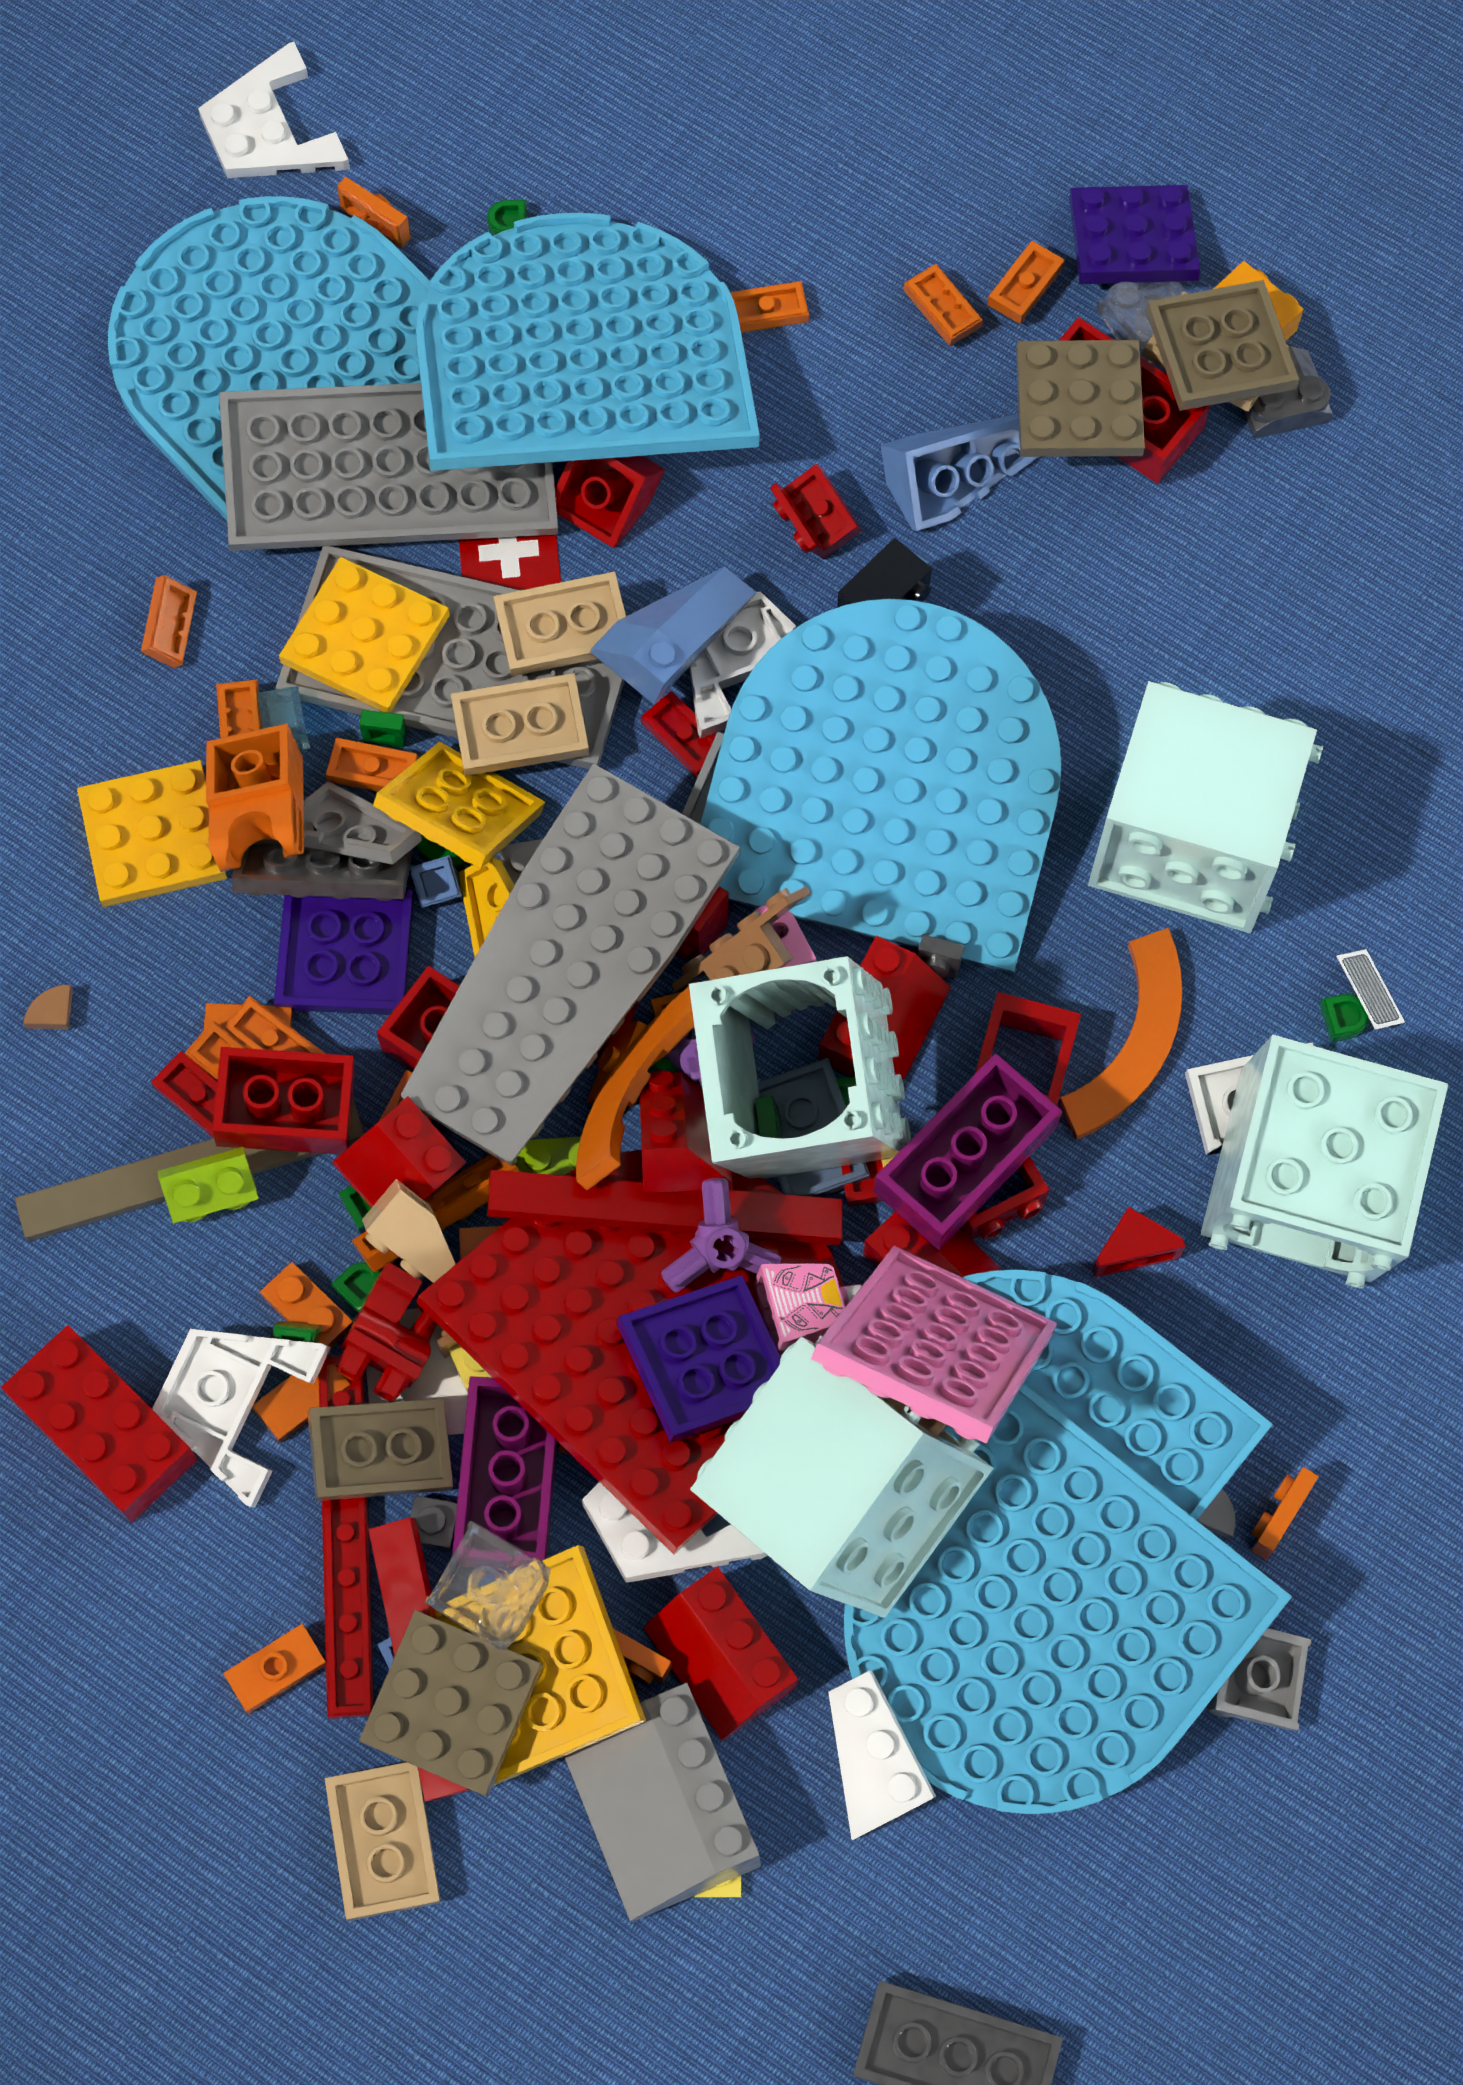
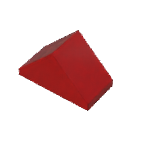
(1137, 1244)

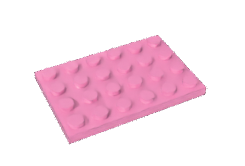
(935, 1344)

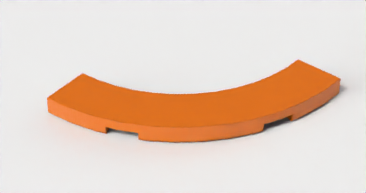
(1147, 1045)
(604, 1128)

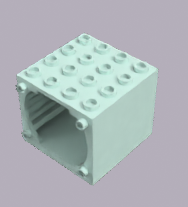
(1203, 807)
(869, 1125)
(1324, 1160)
(839, 1483)

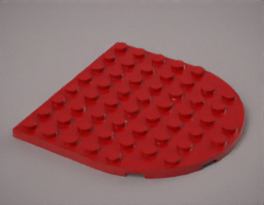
(542, 1320)

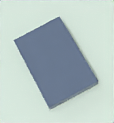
(807, 1102)

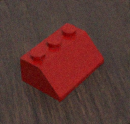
(916, 1001)
(675, 1135)
(957, 1256)
(721, 1654)

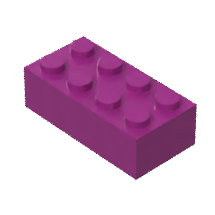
(967, 1151)
(505, 1470)

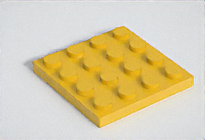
(584, 1678)

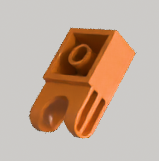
(254, 793)

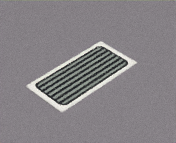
(1370, 989)

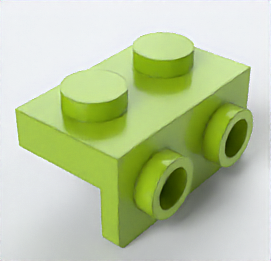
(208, 1185)

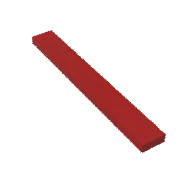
(626, 1206)
(347, 1585)

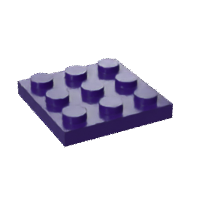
(1134, 234)
(343, 954)
(701, 1356)

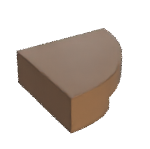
(50, 1009)

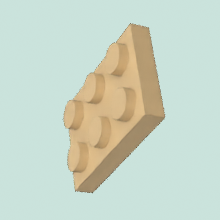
(557, 622)
(519, 724)
(382, 1841)

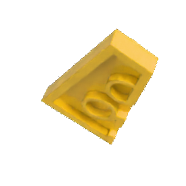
(484, 897)

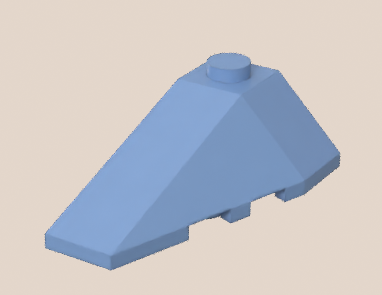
(950, 467)
(668, 635)

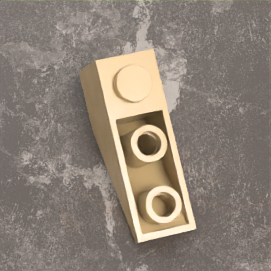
(409, 1229)

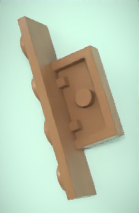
(751, 949)

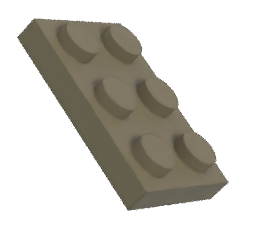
(379, 1449)

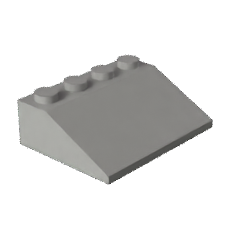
(663, 1807)

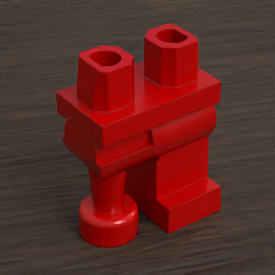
(384, 1343)

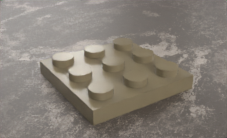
(1222, 345)
(1079, 398)
(451, 1703)

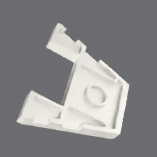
(252, 131)
(732, 659)
(215, 1390)
(644, 1557)

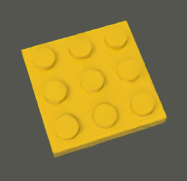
(364, 635)
(460, 812)
(149, 833)

